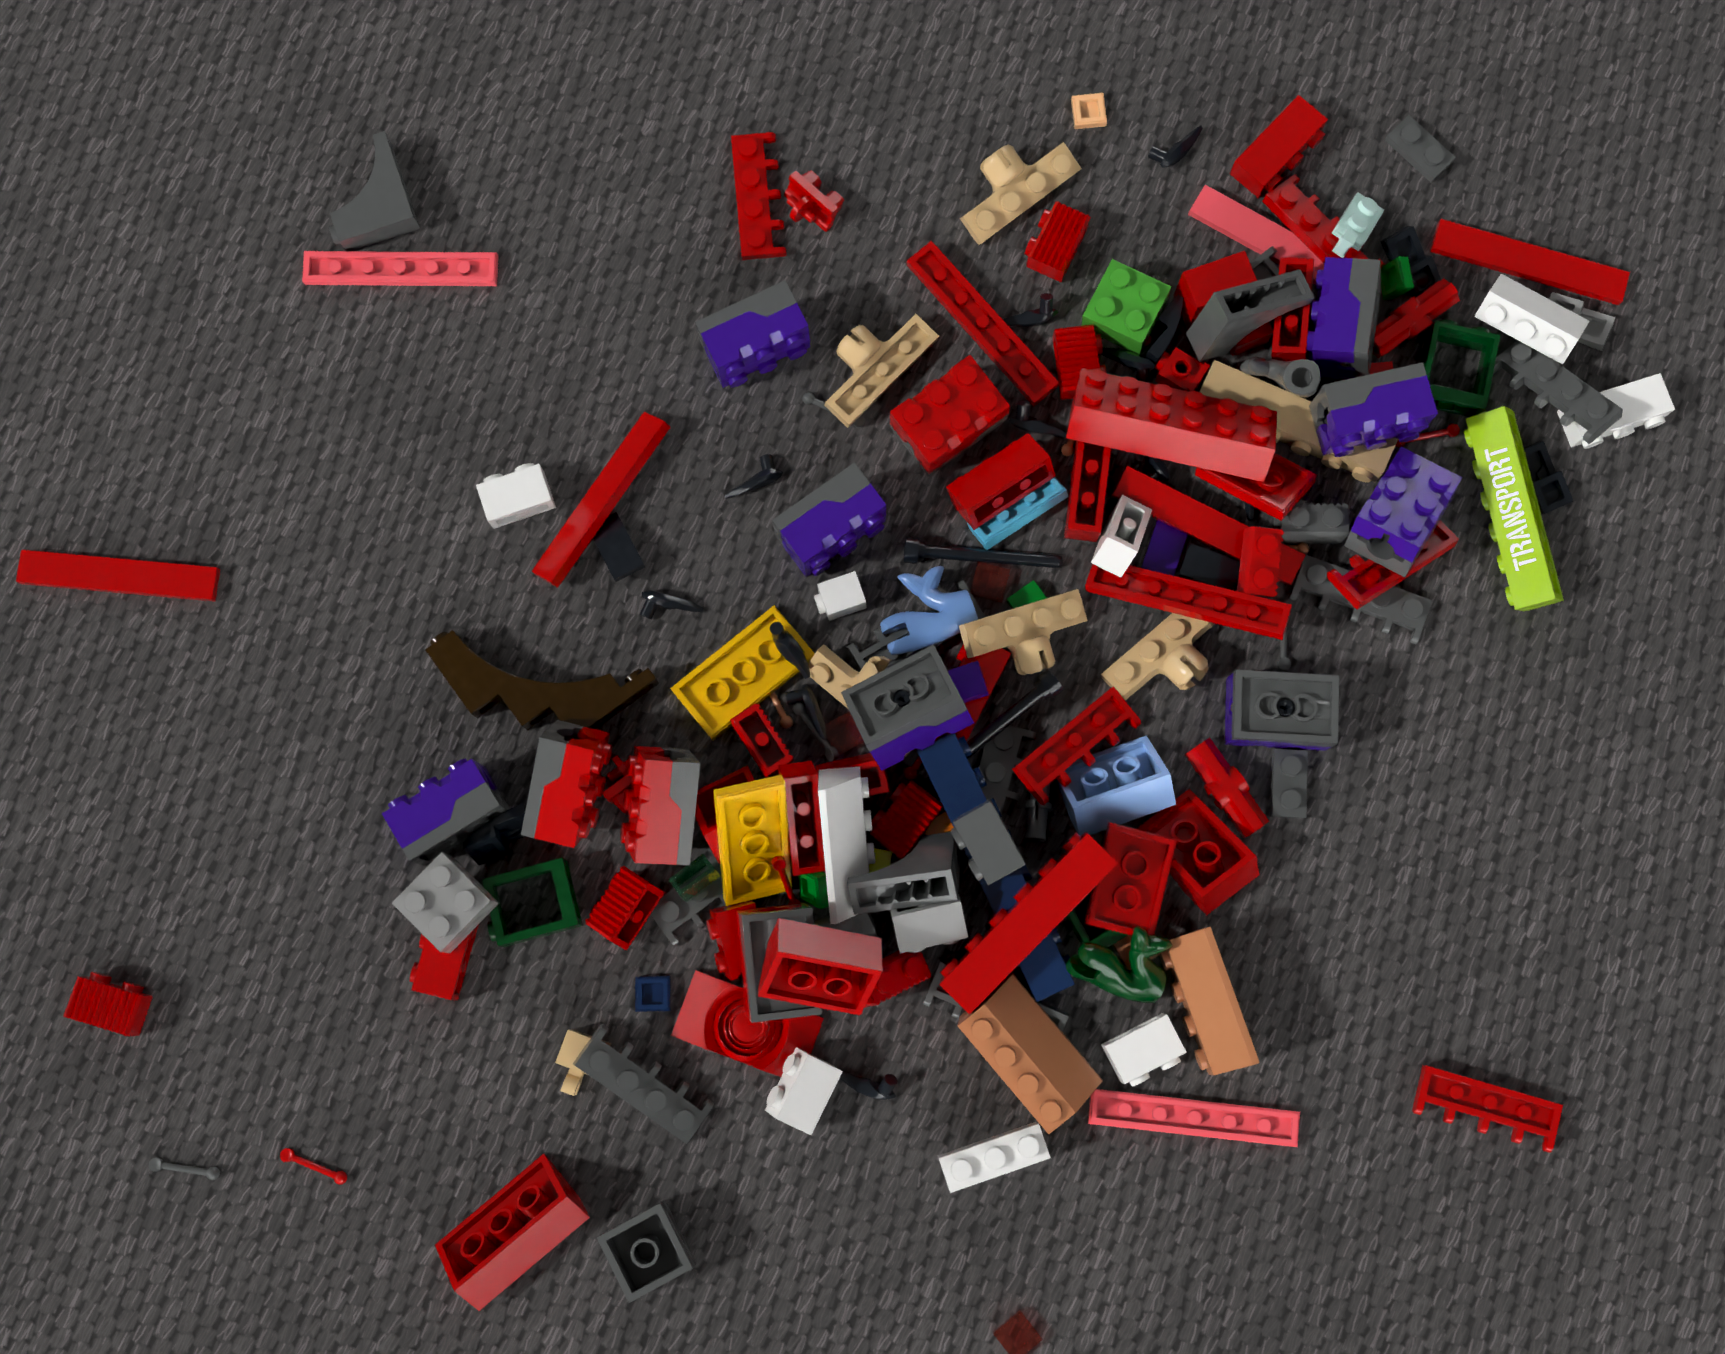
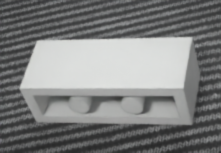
(1531, 318)
(1642, 402)
(994, 1156)

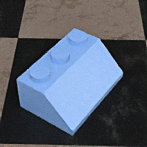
(1118, 787)

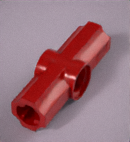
(1414, 316)
(1227, 787)

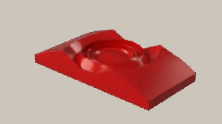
(717, 1021)

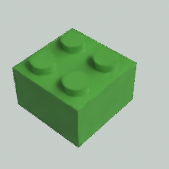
(1126, 306)

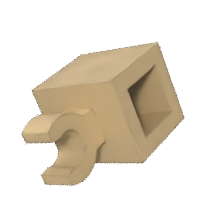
(570, 1049)

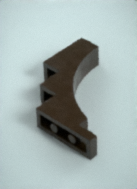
(484, 686)

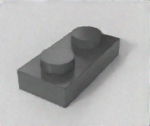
(1420, 148)
(1289, 783)

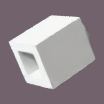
(840, 596)

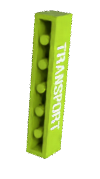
(1513, 510)

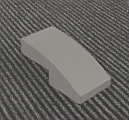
(1598, 328)

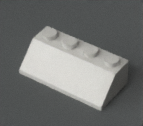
(844, 834)

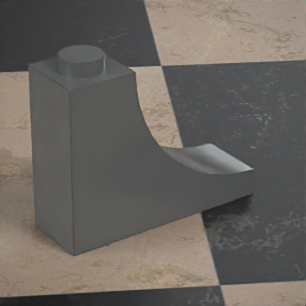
(380, 209)
(1242, 309)
(921, 878)

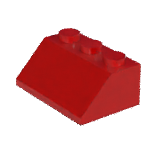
(820, 967)

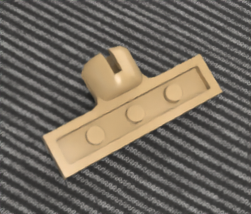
(1016, 187)
(876, 365)
(1025, 630)
(1162, 651)
(837, 675)

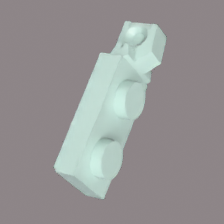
(1356, 224)

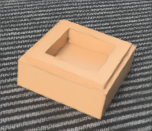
(1089, 111)

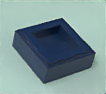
(653, 993)

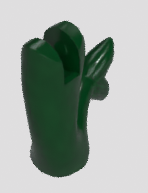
(1103, 969)

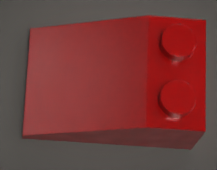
(1208, 856)

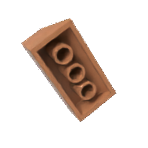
(1209, 1003)
(1030, 1053)

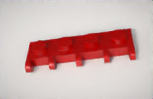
(754, 196)
(1306, 219)
(1372, 579)
(1074, 742)
(1488, 1104)

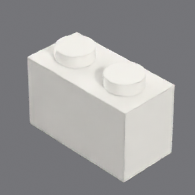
(515, 495)
(1121, 536)
(1144, 1049)
(802, 1090)

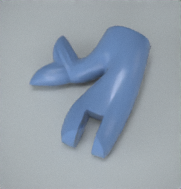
(927, 627)

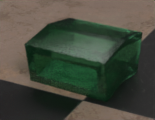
(699, 884)

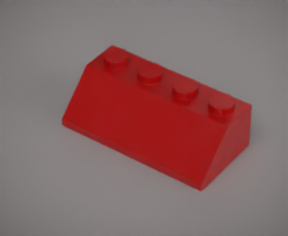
(510, 1232)

